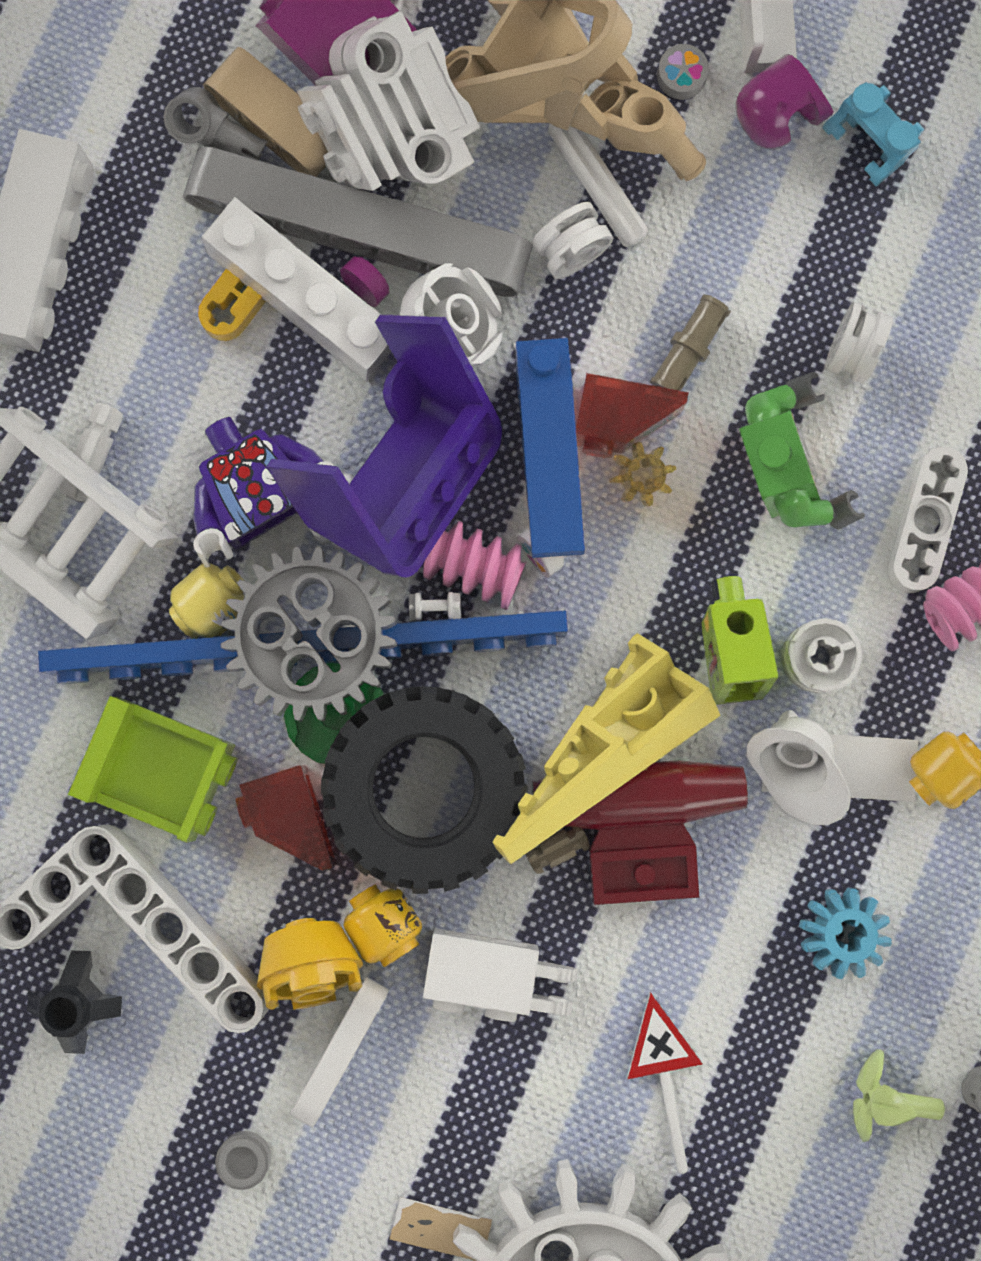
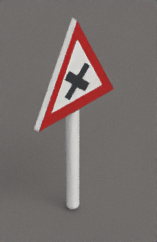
(662, 1050)

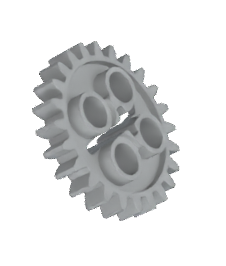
(271, 663)

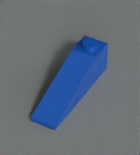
(549, 447)

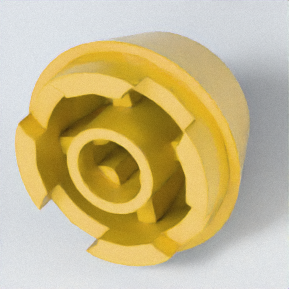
(308, 964)

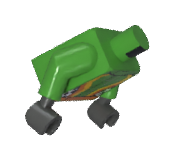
(781, 461)

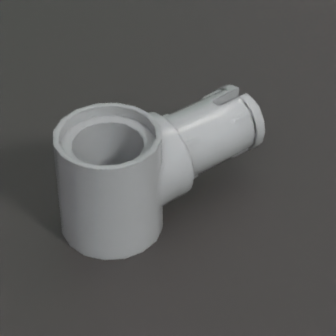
(216, 127)

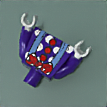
(237, 490)

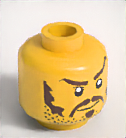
(382, 925)

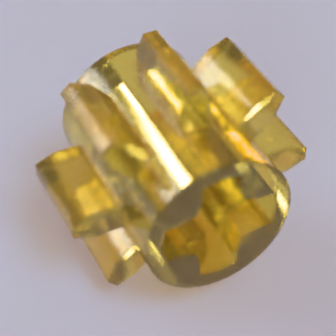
(653, 484)

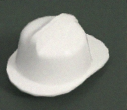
(800, 769)

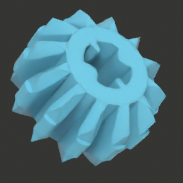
(861, 941)

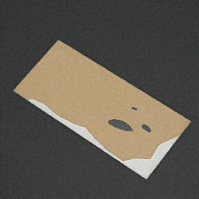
(433, 1226)

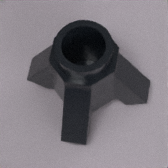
(73, 1004)

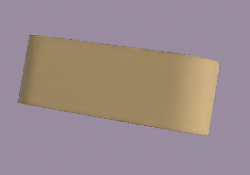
(267, 110)

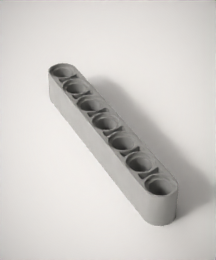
(357, 219)

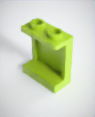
(154, 769)

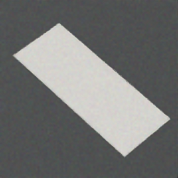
(875, 766)

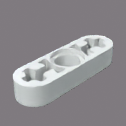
(924, 481)
(339, 1052)

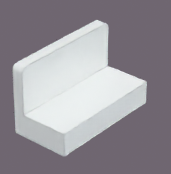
(766, 32)

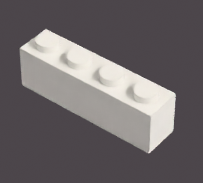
(36, 227)
(297, 287)

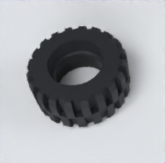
(351, 805)

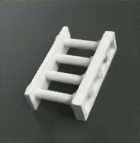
(46, 574)

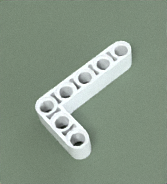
(143, 917)

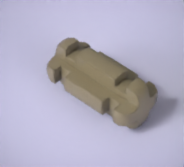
(557, 849)

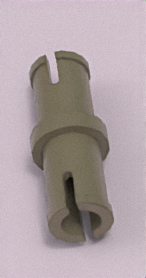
(691, 344)

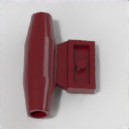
(641, 833)

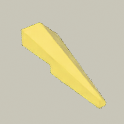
(632, 724)

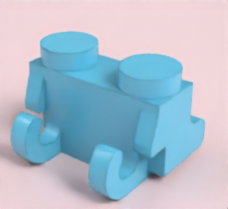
(895, 137)

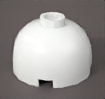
(464, 301)

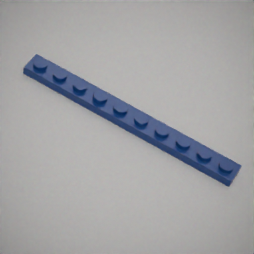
(179, 656)

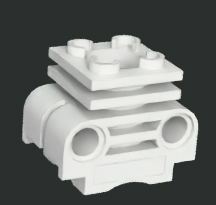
(387, 110)

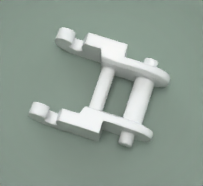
(417, 605)

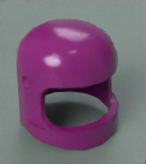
(774, 96)

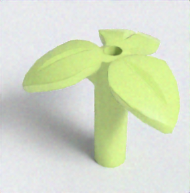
(887, 1104)

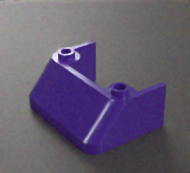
(422, 464)

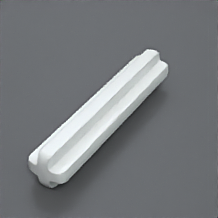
(600, 184)

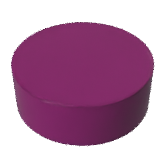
(365, 281)

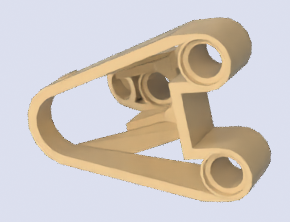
(542, 65)

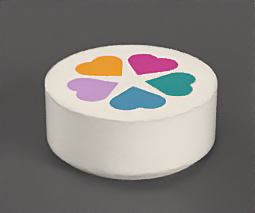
(547, 565)

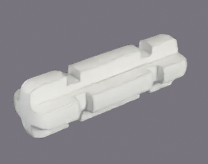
(94, 444)

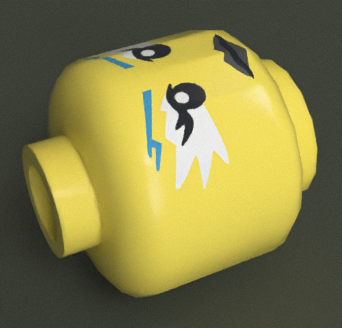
(202, 599)

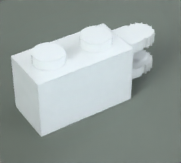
(491, 976)

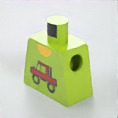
(739, 664)

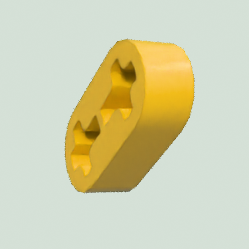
(220, 296)

